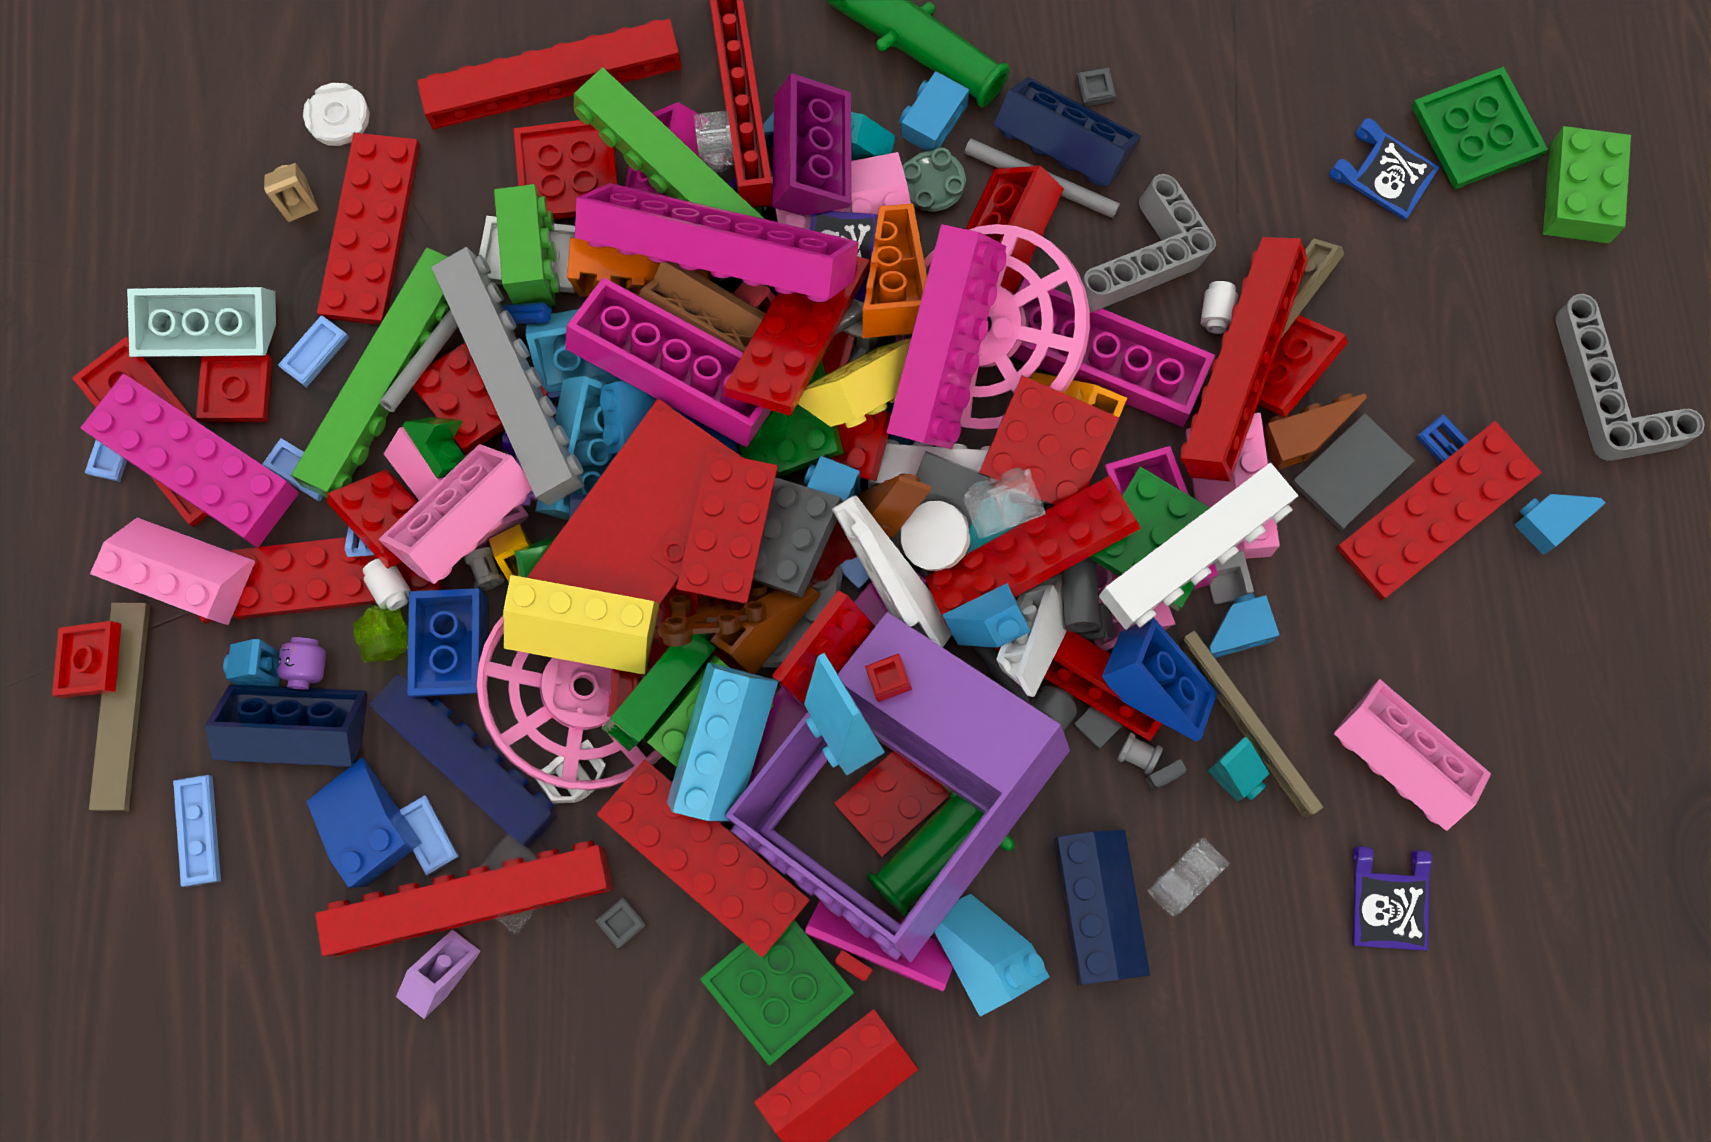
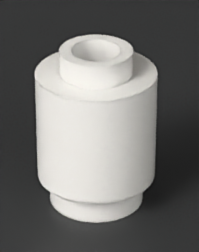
(1218, 306)
(386, 585)

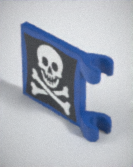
(1390, 174)

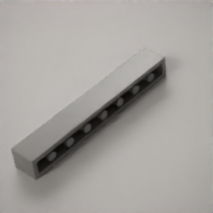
(508, 377)

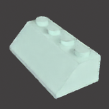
(200, 321)

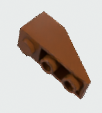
(1302, 435)
(894, 501)
(759, 639)

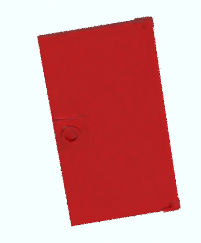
(638, 514)

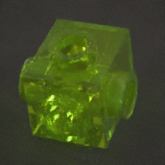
(381, 634)

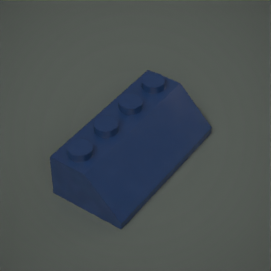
(1066, 131)
(287, 725)
(1101, 906)

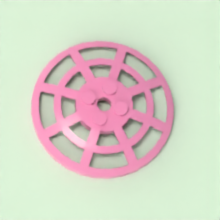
(1010, 328)
(559, 703)

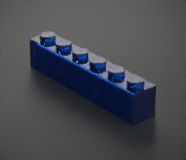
(465, 762)

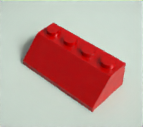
(1020, 199)
(837, 1083)

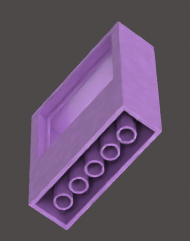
(949, 726)

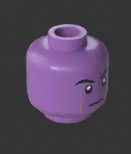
(301, 662)

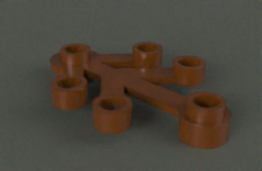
(709, 618)

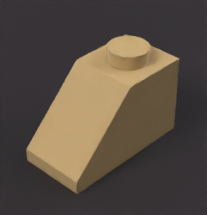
(290, 192)

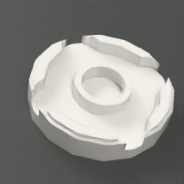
(336, 114)
(935, 536)

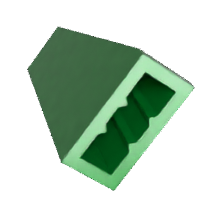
(657, 691)

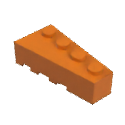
(590, 264)
(895, 274)

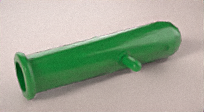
(928, 42)
(927, 852)

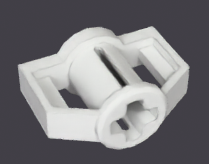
(556, 766)

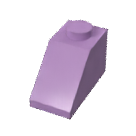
(436, 973)

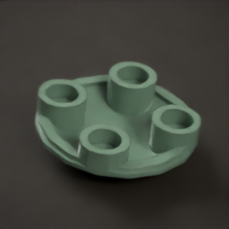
(934, 180)

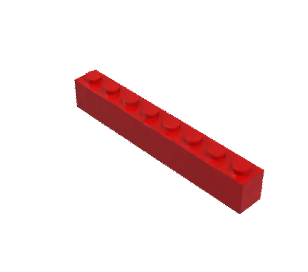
(547, 73)
(741, 102)
(1244, 359)
(464, 900)

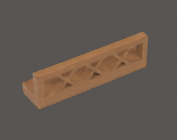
(711, 304)

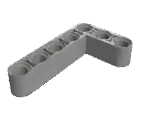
(1182, 250)
(1611, 393)

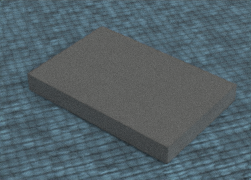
(1352, 472)
(948, 484)

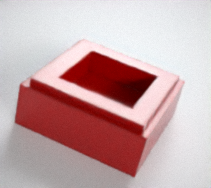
(888, 677)
(853, 966)

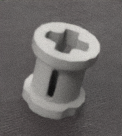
(484, 569)
(1140, 753)

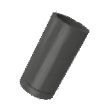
(1081, 597)

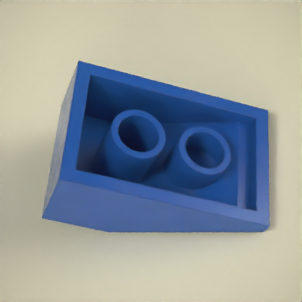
(445, 641)
(1160, 679)
(361, 826)

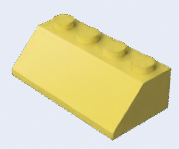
(857, 386)
(579, 624)

